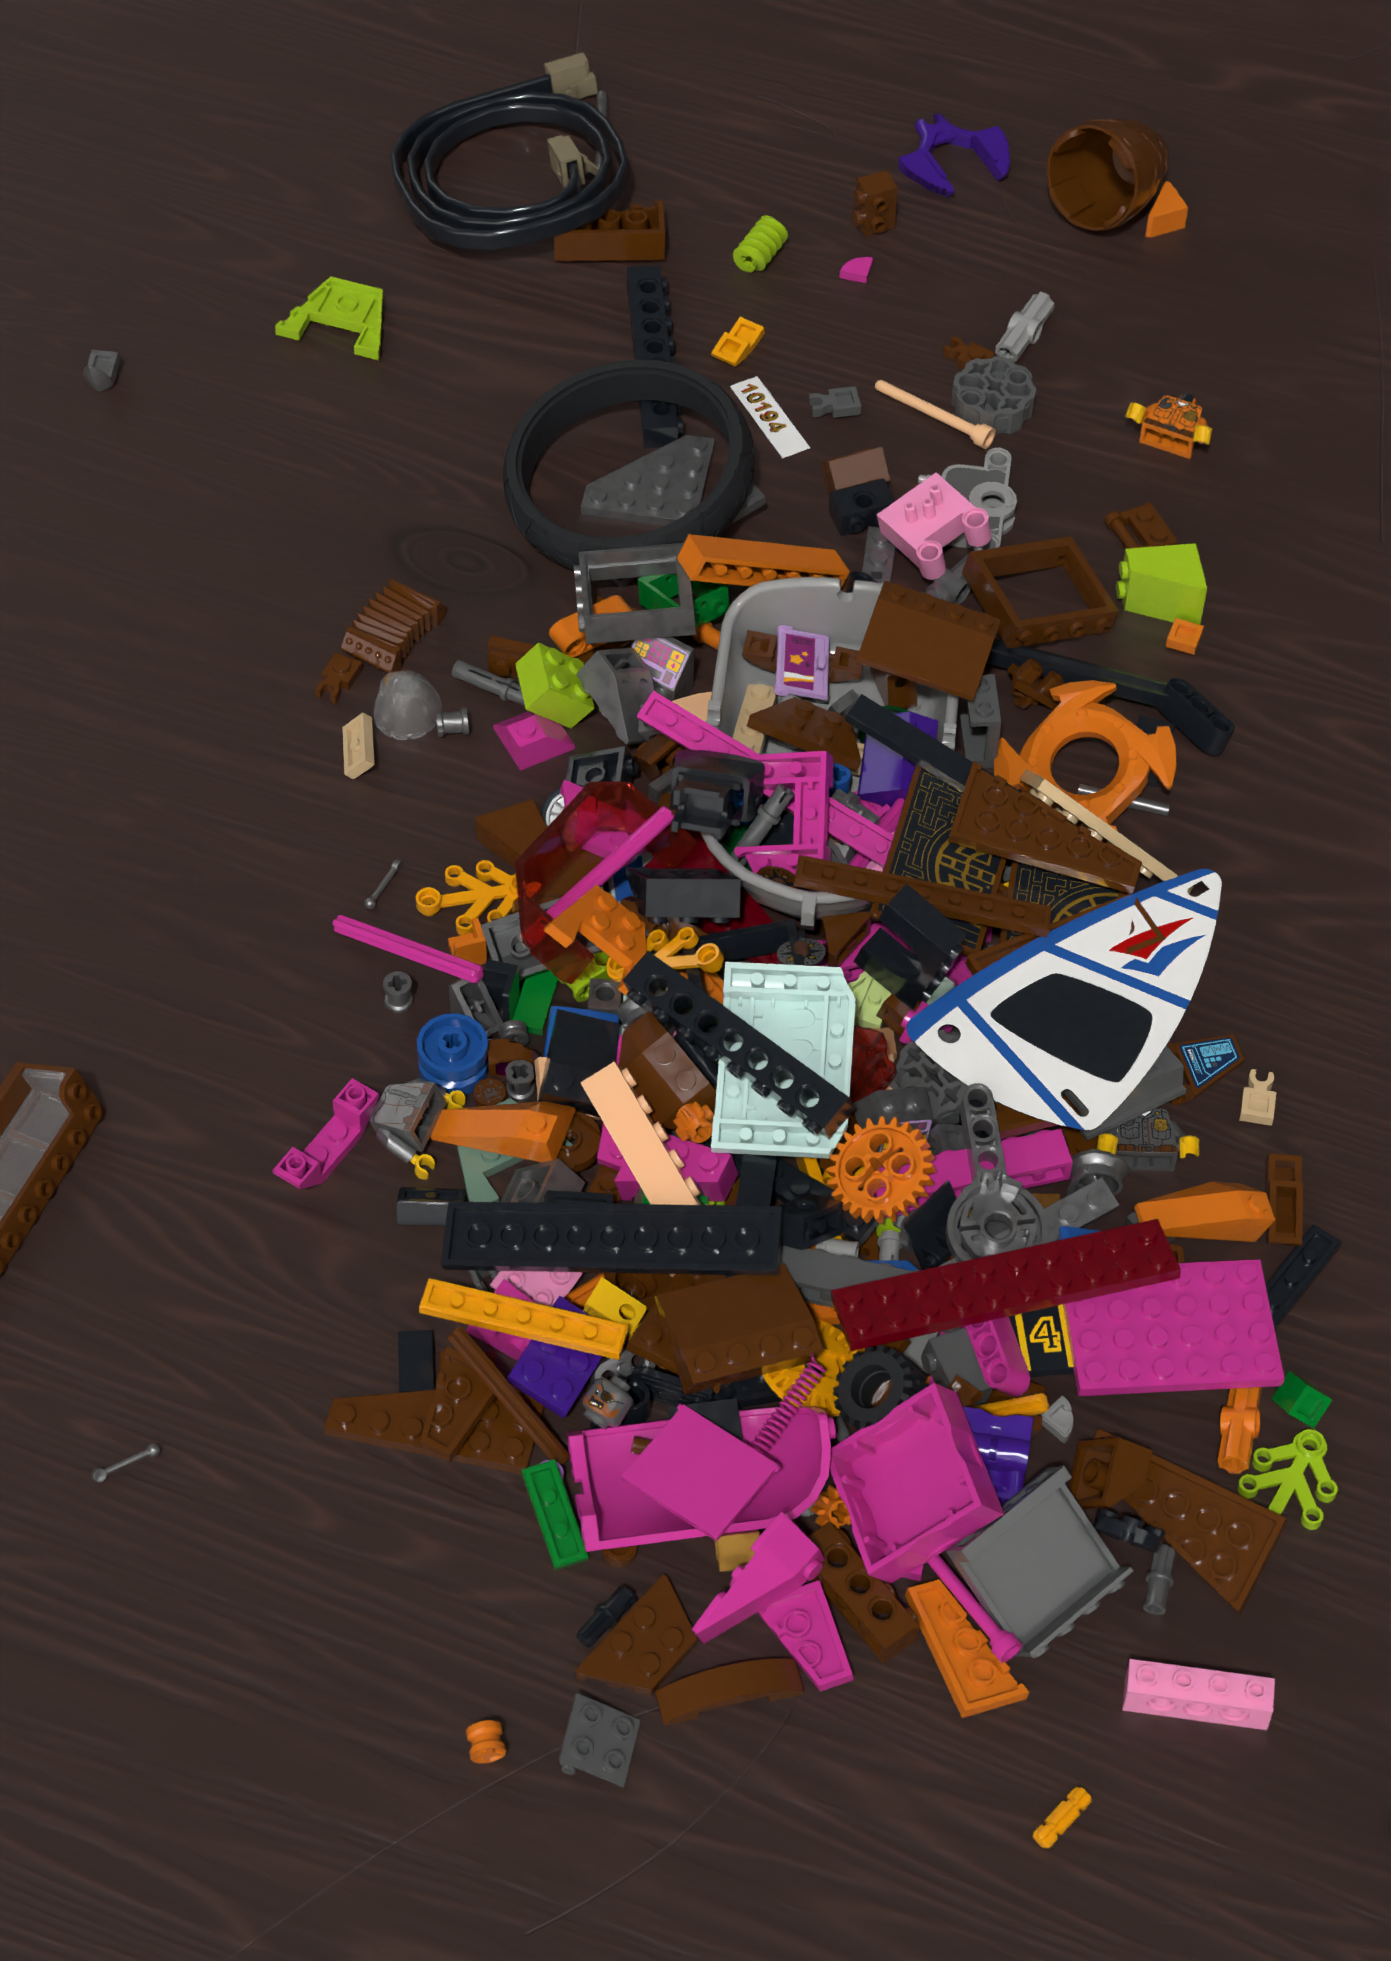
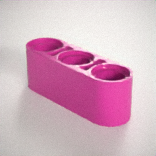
(999, 1356)

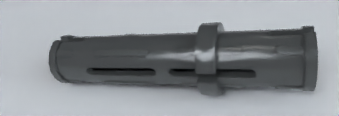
(505, 688)
(767, 817)

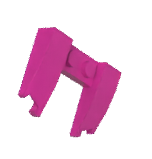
(811, 778)

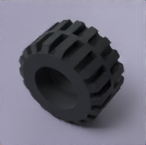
(863, 1378)

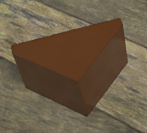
(843, 934)

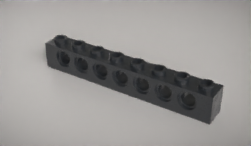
(651, 342)
(652, 974)

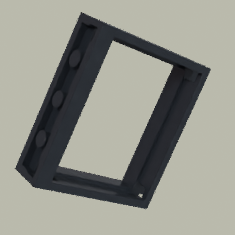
(747, 943)

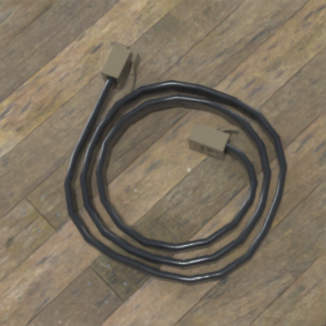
(543, 99)

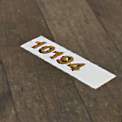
(770, 417)

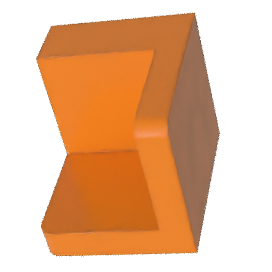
(470, 945)

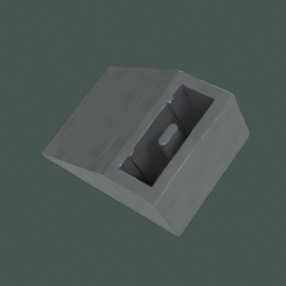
(618, 685)

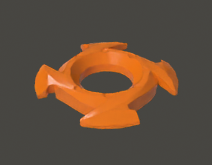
(1080, 717)

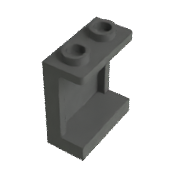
(982, 724)

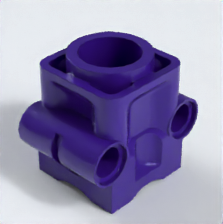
(1003, 1447)

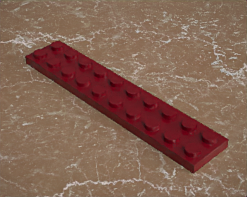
(1004, 1284)

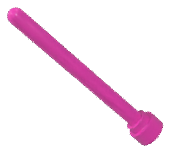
(1003, 1644)

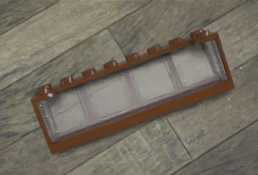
(43, 1127)

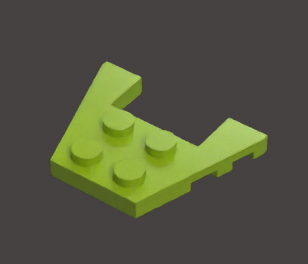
(342, 306)

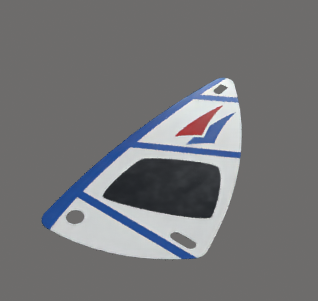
(1078, 1006)

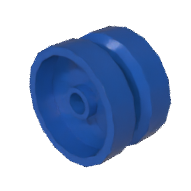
(453, 1052)

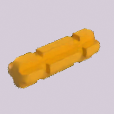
(1062, 1817)

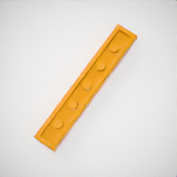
(524, 1319)

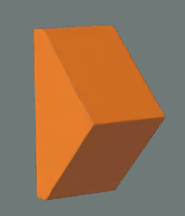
(1167, 213)

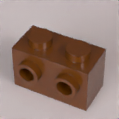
(875, 203)
(854, 469)

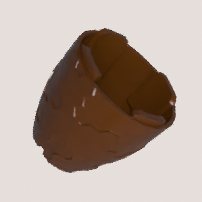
(1105, 171)

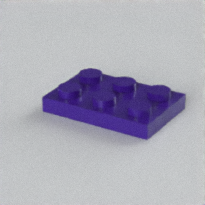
(553, 1372)

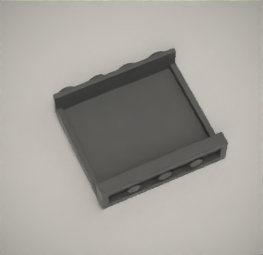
(1039, 1563)

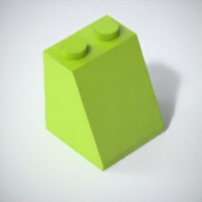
(1163, 582)

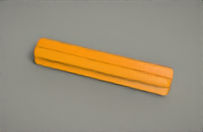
(1021, 1406)

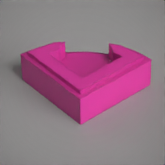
(857, 269)

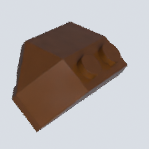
(662, 1071)

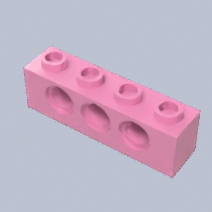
(1198, 1694)

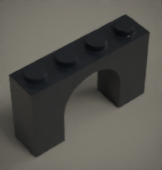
(927, 932)

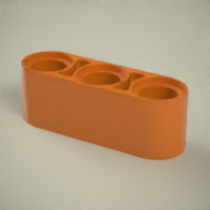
(566, 631)

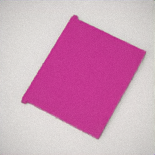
(700, 1472)

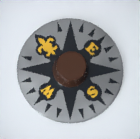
(811, 950)

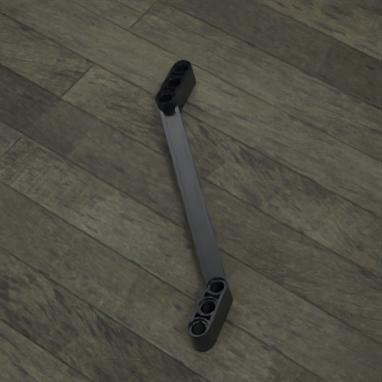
(1174, 698)

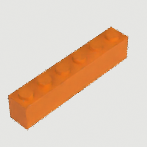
(755, 562)

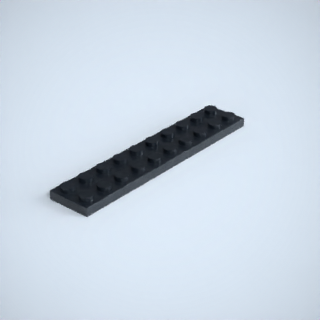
(613, 1238)

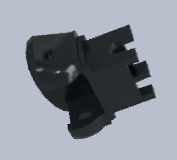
(705, 790)

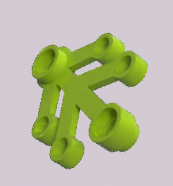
(1292, 1478)

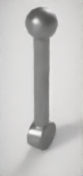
(370, 902)
(100, 1474)

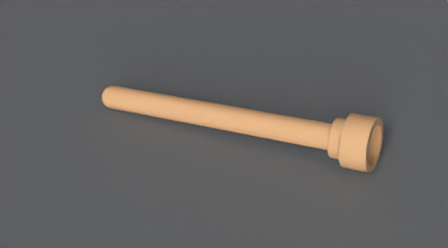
(981, 434)

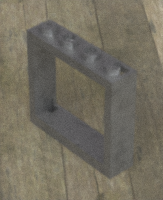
(633, 624)

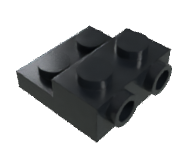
(602, 766)

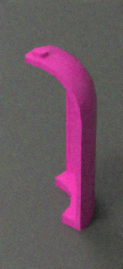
(622, 1516)

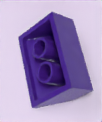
(885, 772)

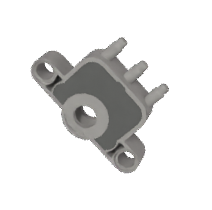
(985, 489)

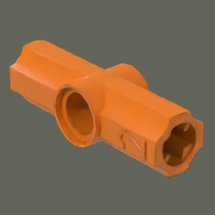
(1238, 1428)

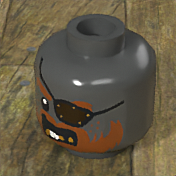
(607, 1402)

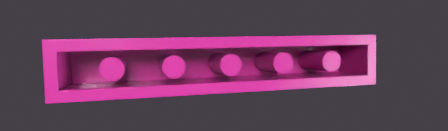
(1028, 1159)

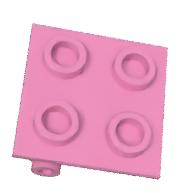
(539, 1285)

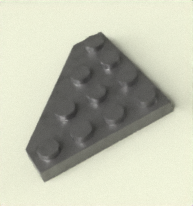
(656, 486)

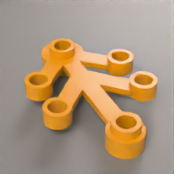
(479, 894)
(707, 957)

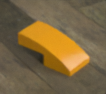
(739, 342)

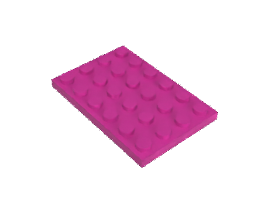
(1178, 1334)

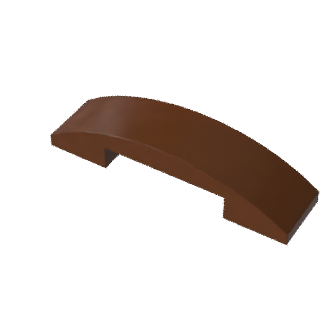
(762, 650)
(728, 1686)

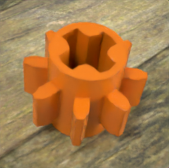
(694, 1122)
(831, 1508)

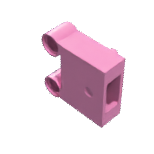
(929, 520)

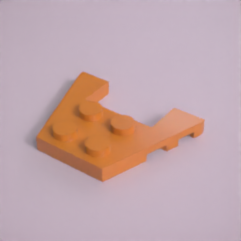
(605, 925)

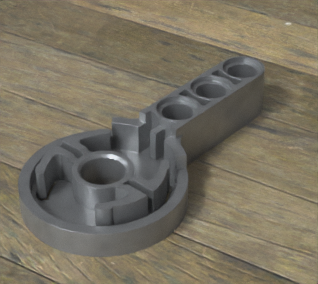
(991, 1190)

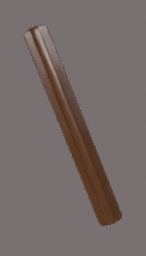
(508, 1396)

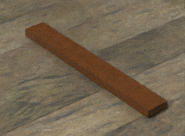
(949, 900)

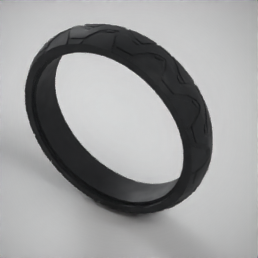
(612, 385)

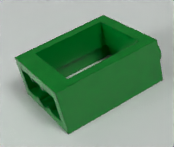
(656, 594)

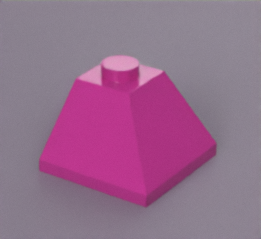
(532, 739)

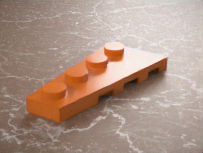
(962, 1653)

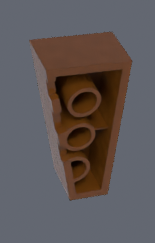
(616, 236)

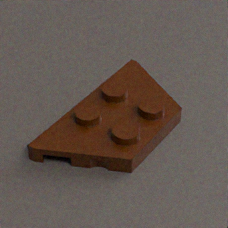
(810, 729)
(643, 1644)

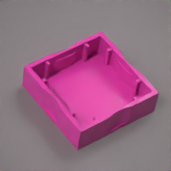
(913, 1483)

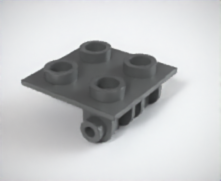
(598, 1741)

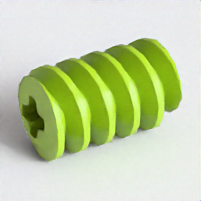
(760, 244)

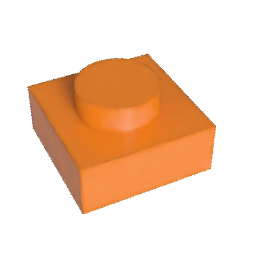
(1184, 636)

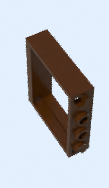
(988, 563)

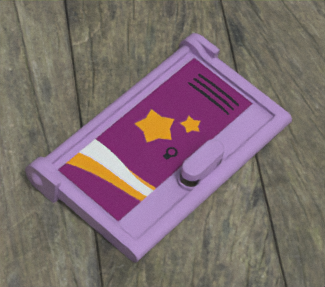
(798, 663)

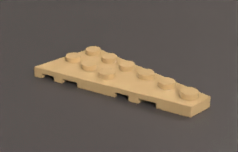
(1100, 830)

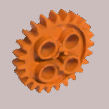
(900, 1188)

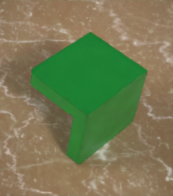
(1301, 1399)

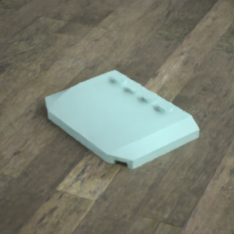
(812, 1019)

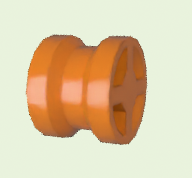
(485, 1741)

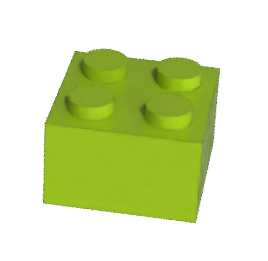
(552, 686)

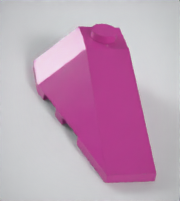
(780, 1565)

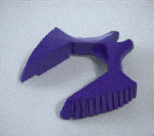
(922, 167)

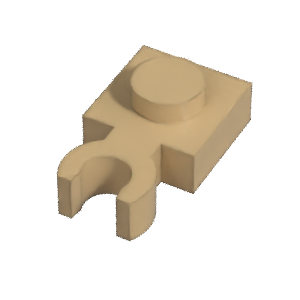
(1258, 1100)

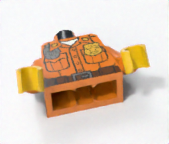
(1171, 424)

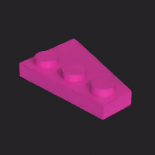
(810, 1635)

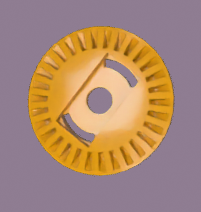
(832, 1359)

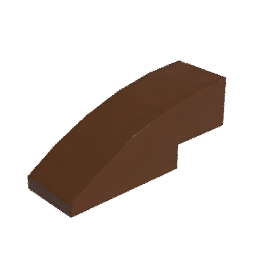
(1285, 1197)

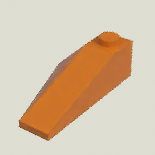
(515, 1130)
(1211, 1212)

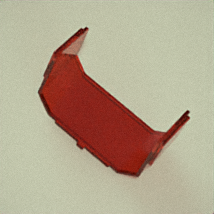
(594, 809)

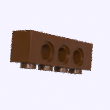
(883, 1637)

